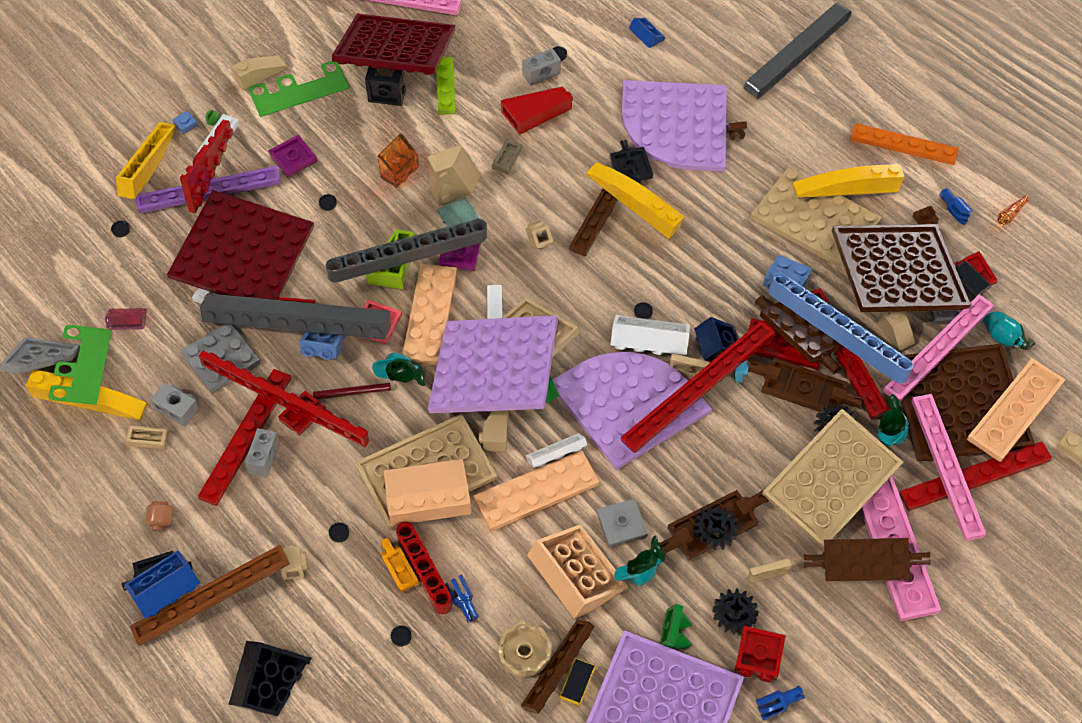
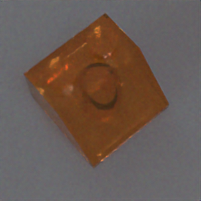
(397, 161)

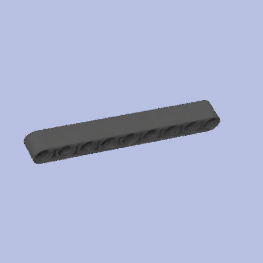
(797, 50)
(472, 233)

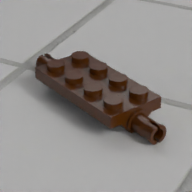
(800, 333)
(803, 386)
(683, 531)
(867, 559)

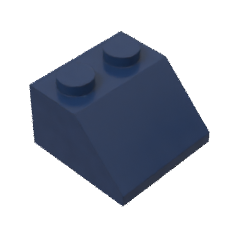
(714, 337)

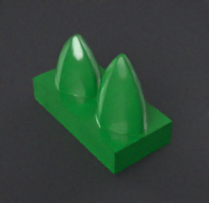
(675, 620)

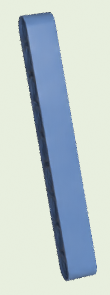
(841, 328)

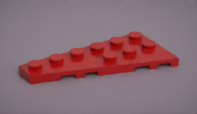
(199, 175)

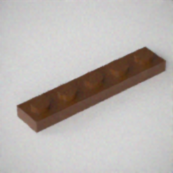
(593, 223)
(557, 666)

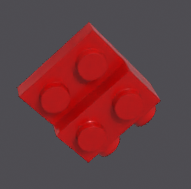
(760, 654)

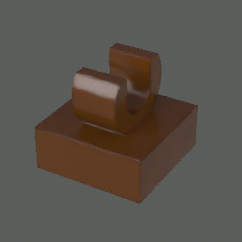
(737, 127)
(926, 216)

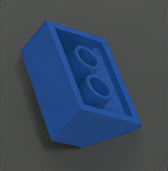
(162, 584)

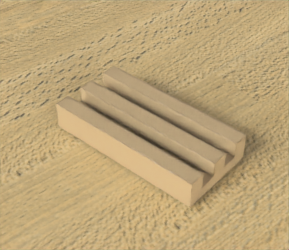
(146, 440)
(769, 570)

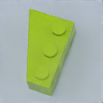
(394, 276)

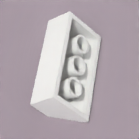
(650, 335)

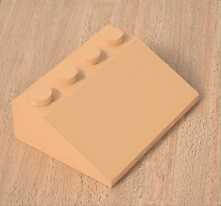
(427, 492)
(576, 570)

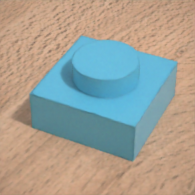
(741, 371)

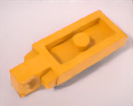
(398, 566)

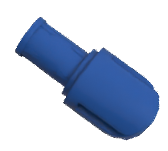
(956, 206)
(463, 600)
(778, 702)

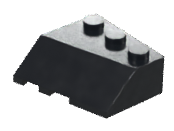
(266, 677)

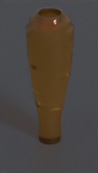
(1011, 211)

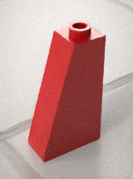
(536, 108)

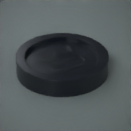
(561, 52)
(327, 202)
(120, 228)
(643, 310)
(338, 532)
(401, 636)

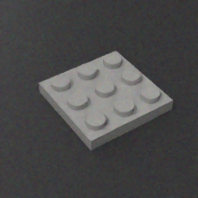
(227, 346)

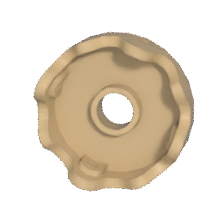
(528, 636)

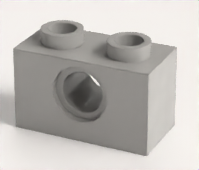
(541, 67)
(180, 412)
(262, 452)

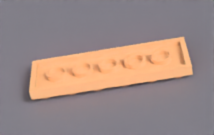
(429, 313)
(1016, 410)
(536, 490)

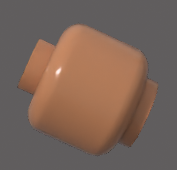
(159, 515)

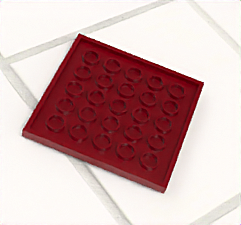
(394, 44)
(240, 248)

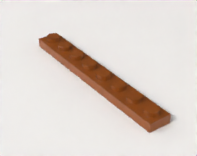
(210, 595)

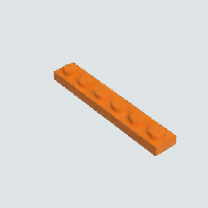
(904, 144)

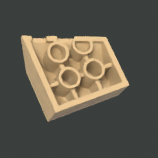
(451, 174)

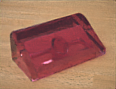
(126, 319)

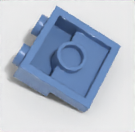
(794, 270)
(322, 345)

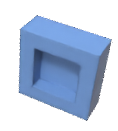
(185, 122)

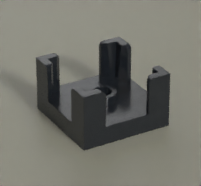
(385, 89)

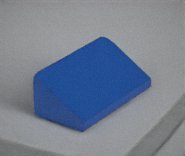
(646, 32)

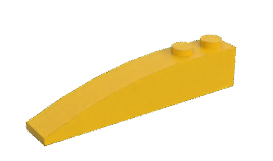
(144, 161)
(852, 181)
(638, 199)
(108, 400)

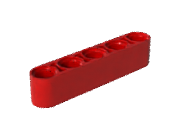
(424, 576)

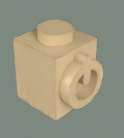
(539, 234)
(297, 561)

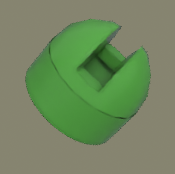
(214, 117)

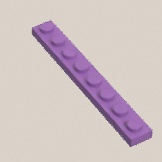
(228, 185)

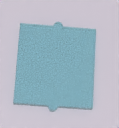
(457, 212)

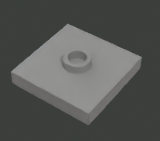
(622, 523)

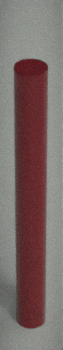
(351, 390)

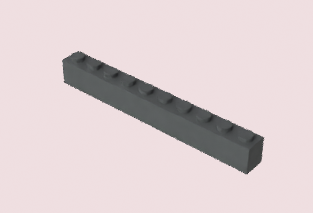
(296, 316)

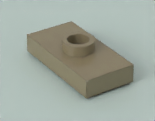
(507, 156)

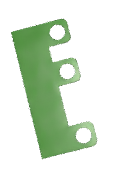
(298, 94)
(89, 367)

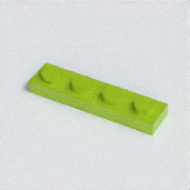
(446, 87)

